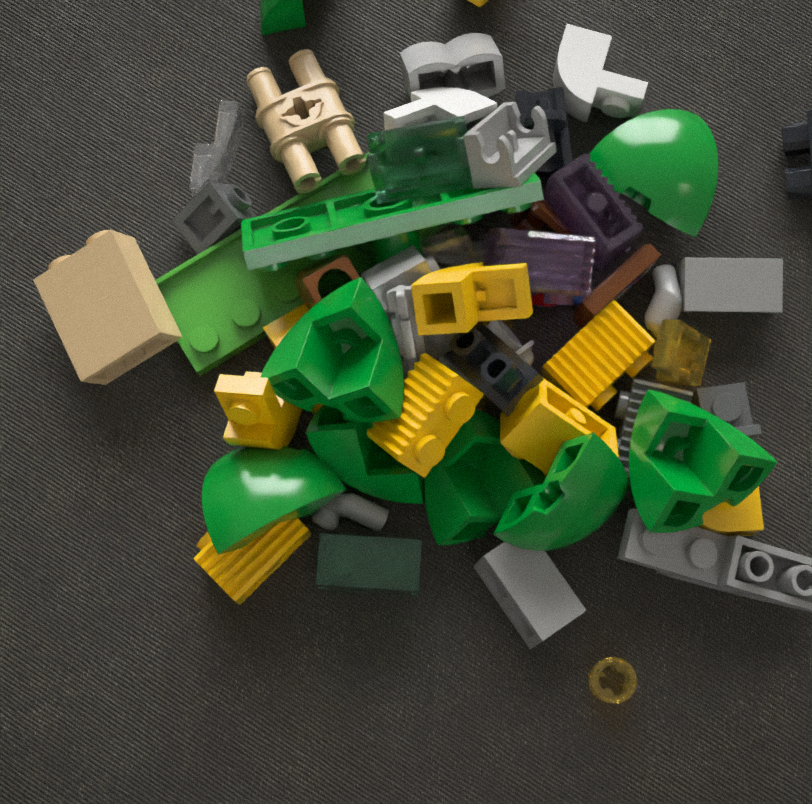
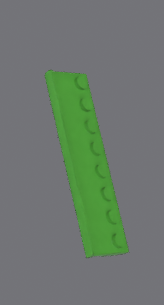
(226, 305)

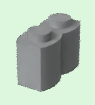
(463, 63)

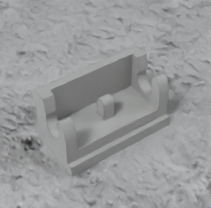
(504, 151)
(731, 284)
(529, 591)

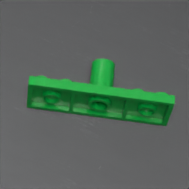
(356, 218)

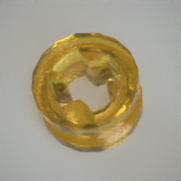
(618, 665)

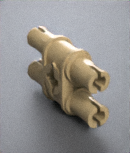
(305, 121)

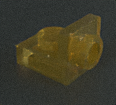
(680, 354)

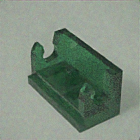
(419, 160)

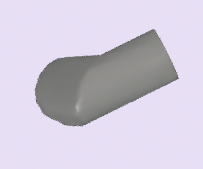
(666, 300)
(351, 507)

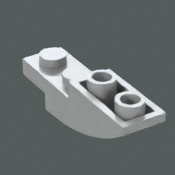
(721, 563)

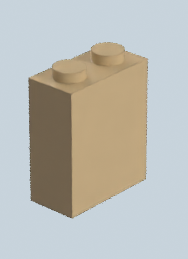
(107, 307)

